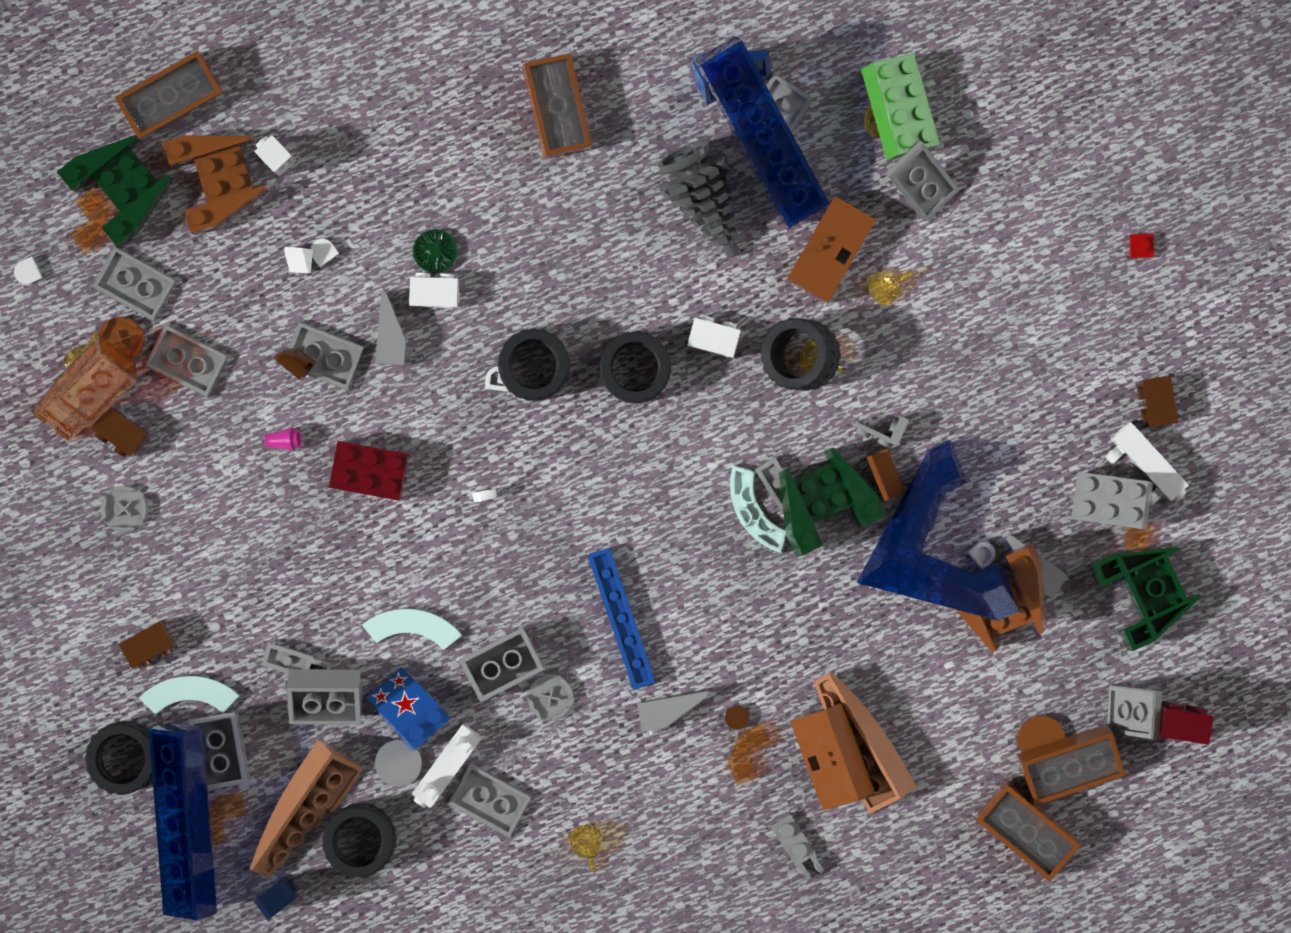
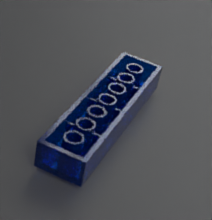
(762, 131)
(182, 821)

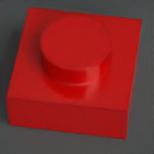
(1141, 246)

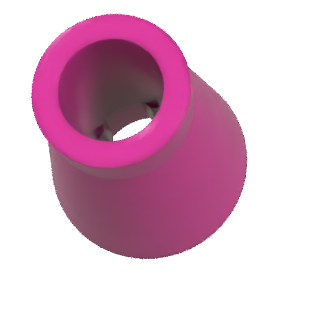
(285, 439)

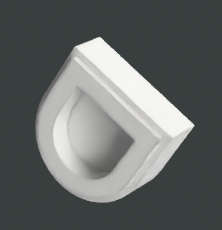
(323, 251)
(27, 271)
(494, 381)
(484, 495)
(982, 554)

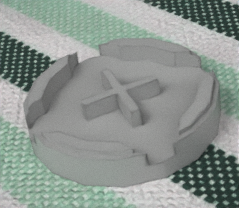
(124, 508)
(550, 697)
(397, 763)

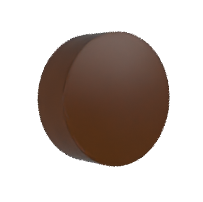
(736, 717)

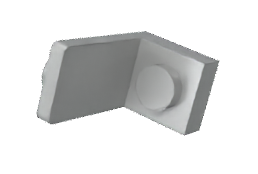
(896, 429)

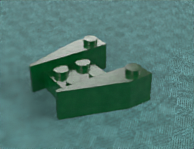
(123, 180)
(822, 495)
(1152, 589)

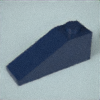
(277, 897)

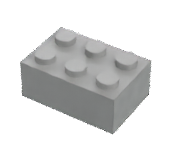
(1112, 500)
(502, 664)
(324, 697)
(223, 749)

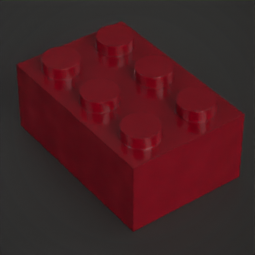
(369, 470)
(1185, 724)

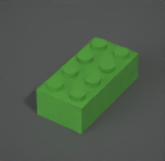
(899, 105)

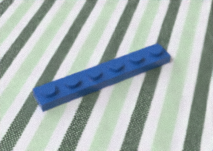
(621, 618)

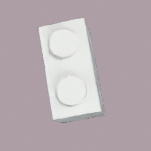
(274, 155)
(434, 292)
(714, 337)

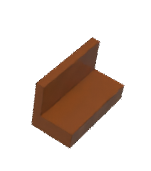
(885, 474)

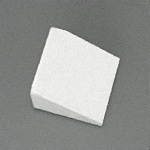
(299, 259)

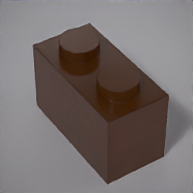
(1157, 401)
(120, 432)
(148, 644)

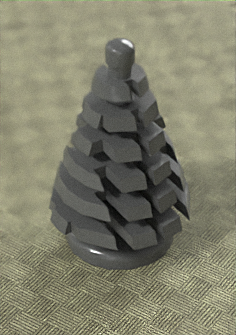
(702, 191)

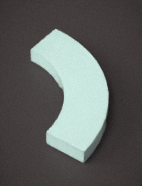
(750, 513)
(412, 621)
(189, 688)

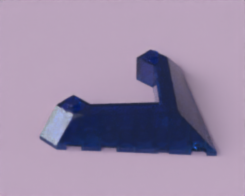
(903, 569)

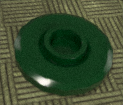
(435, 251)

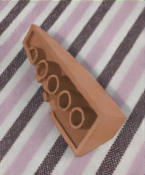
(883, 764)
(310, 795)

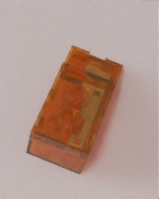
(86, 389)

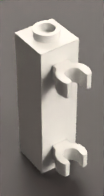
(1149, 462)
(446, 766)

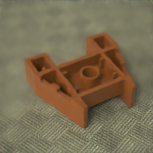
(222, 176)
(1029, 596)

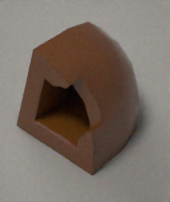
(295, 362)

